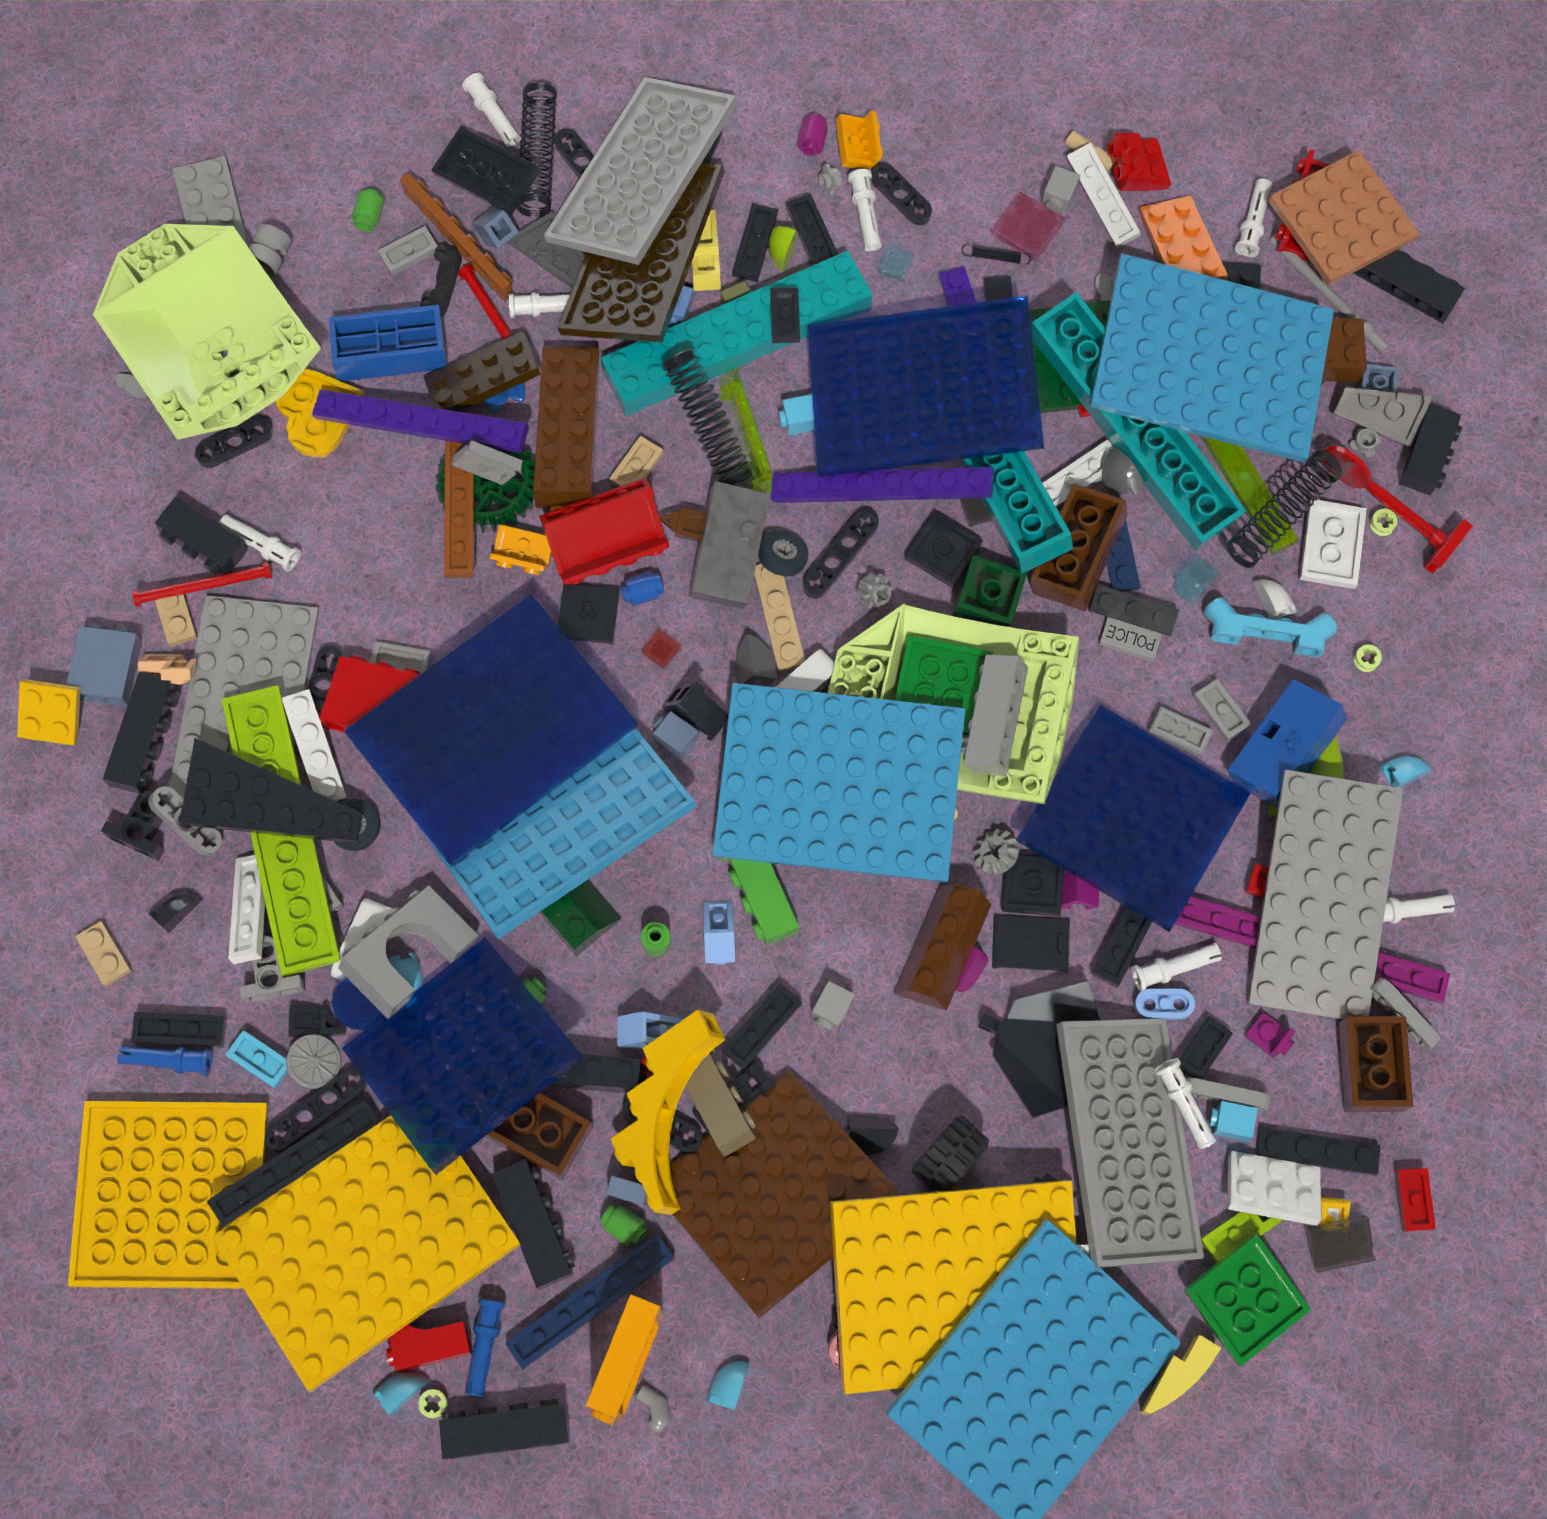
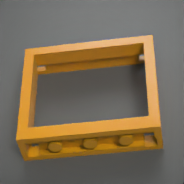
(624, 1360)

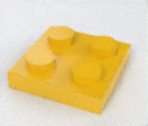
(48, 712)

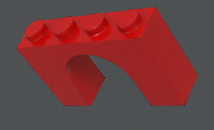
(424, 1347)

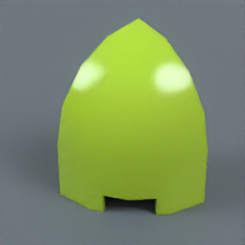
(782, 246)

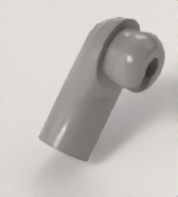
(658, 1408)

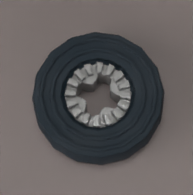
(791, 546)
(369, 827)

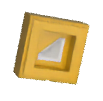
(1334, 1209)

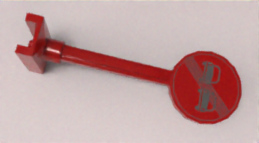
(1358, 476)

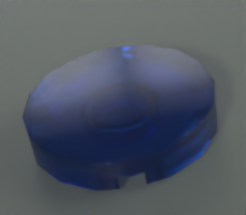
(352, 1006)

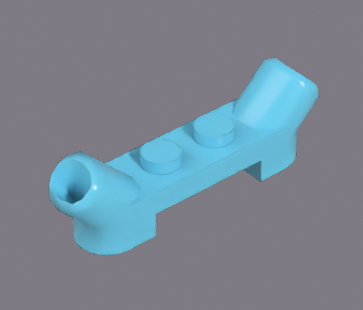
(1230, 626)

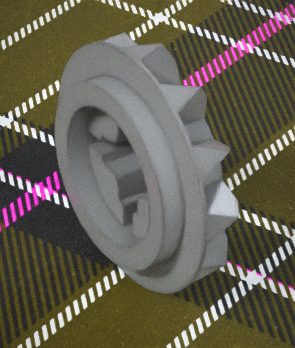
(1007, 853)

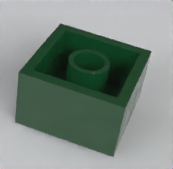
(989, 592)

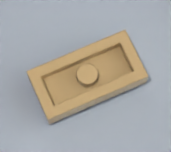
(637, 463)
(176, 620)
(103, 953)

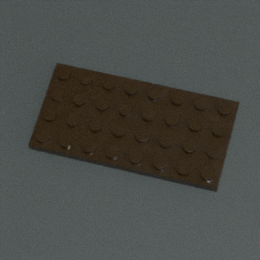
(638, 300)

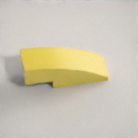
(706, 258)
(1181, 1374)

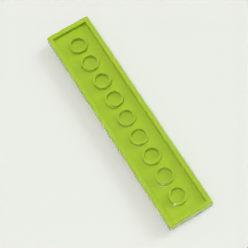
(285, 864)

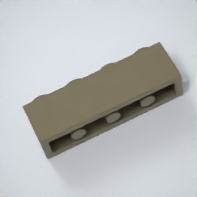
(720, 1106)

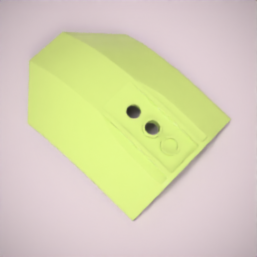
(194, 295)
(872, 669)

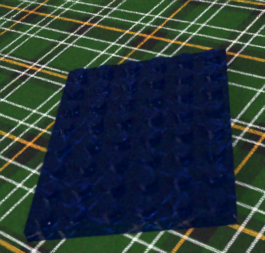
(924, 387)
(490, 729)

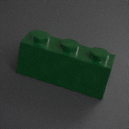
(580, 917)

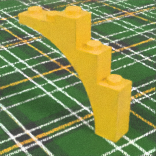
(654, 1102)

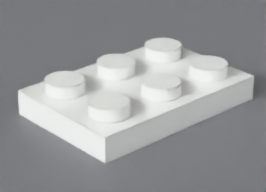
(1333, 544)
(1274, 1188)

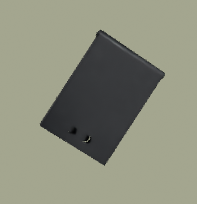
(1030, 943)

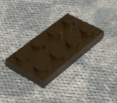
(482, 374)

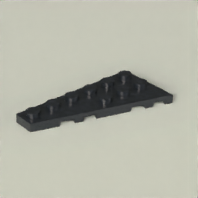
(246, 798)

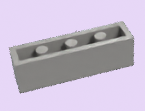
(995, 715)

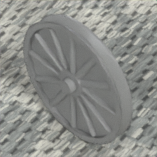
(313, 1061)

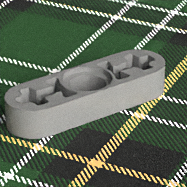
(172, 821)
(1396, 1005)
(1216, 1091)

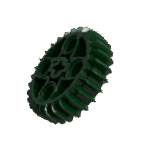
(495, 493)

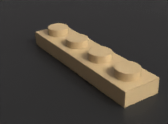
(779, 619)

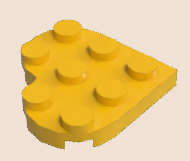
(306, 433)

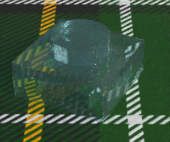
(896, 263)

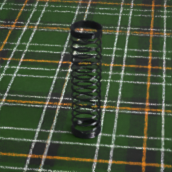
(532, 102)
(670, 365)
(1249, 546)

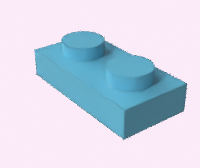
(258, 1059)

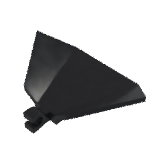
(1030, 1044)

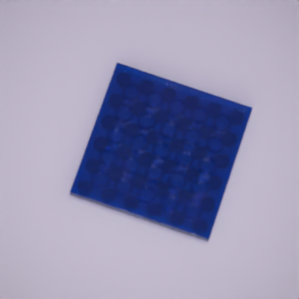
(1134, 818)
(462, 1055)

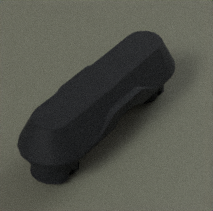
(445, 277)

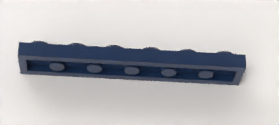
(589, 1301)

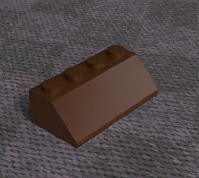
(943, 946)

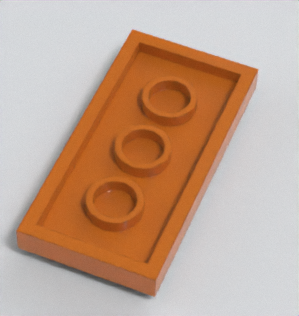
(1181, 237)

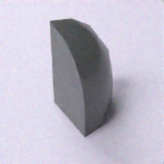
(1121, 475)
(754, 661)

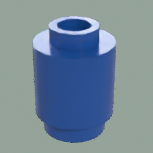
(642, 588)

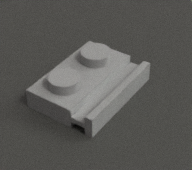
(487, 462)

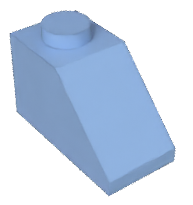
(719, 932)
(642, 1028)

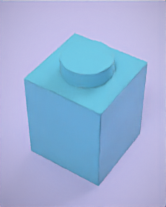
(797, 414)
(1233, 1121)

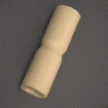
(1076, 141)

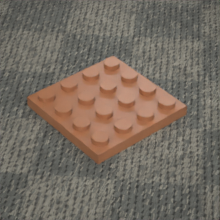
(1343, 217)

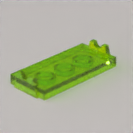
(751, 440)

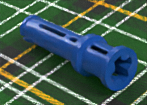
(179, 1060)
(485, 1331)

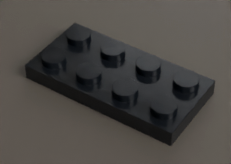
(486, 170)

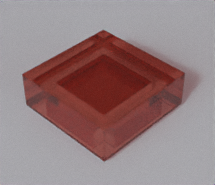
(661, 649)

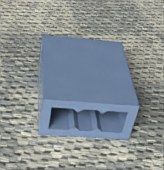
(104, 664)

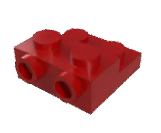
(1138, 163)

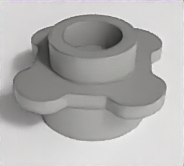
(829, 179)
(1368, 435)

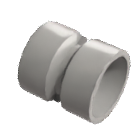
(270, 247)

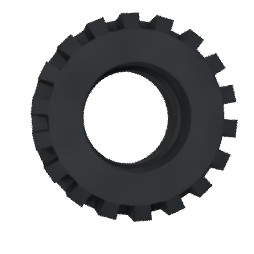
(950, 1155)

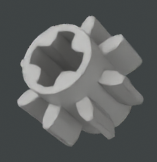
(874, 590)

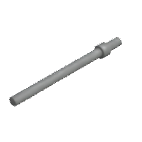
(1332, 296)

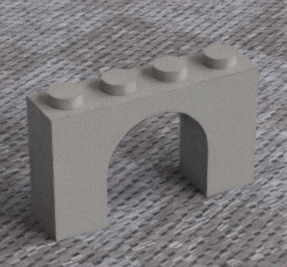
(423, 916)

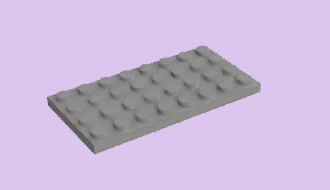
(641, 170)
(239, 651)
(1325, 895)
(1128, 1143)

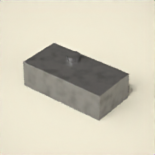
(729, 545)

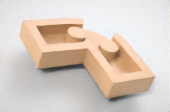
(168, 666)

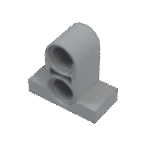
(263, 969)

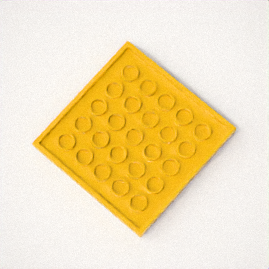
(148, 1188)

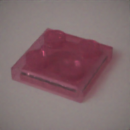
(1028, 226)

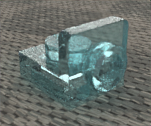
(1194, 580)

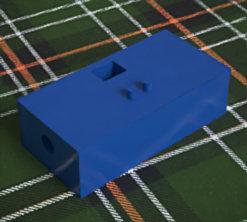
(387, 343)
(1287, 739)

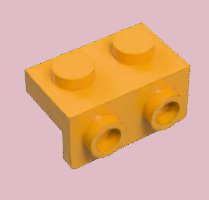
(859, 141)
(522, 549)

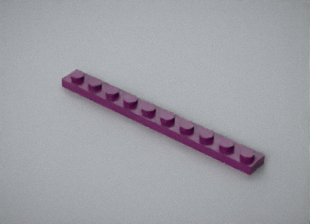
(1244, 928)

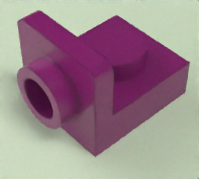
(1270, 1036)

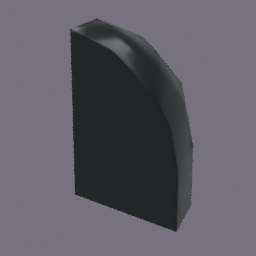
(174, 909)
(871, 1133)

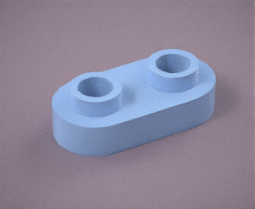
(1163, 1004)

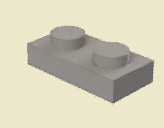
(408, 251)
(1221, 710)

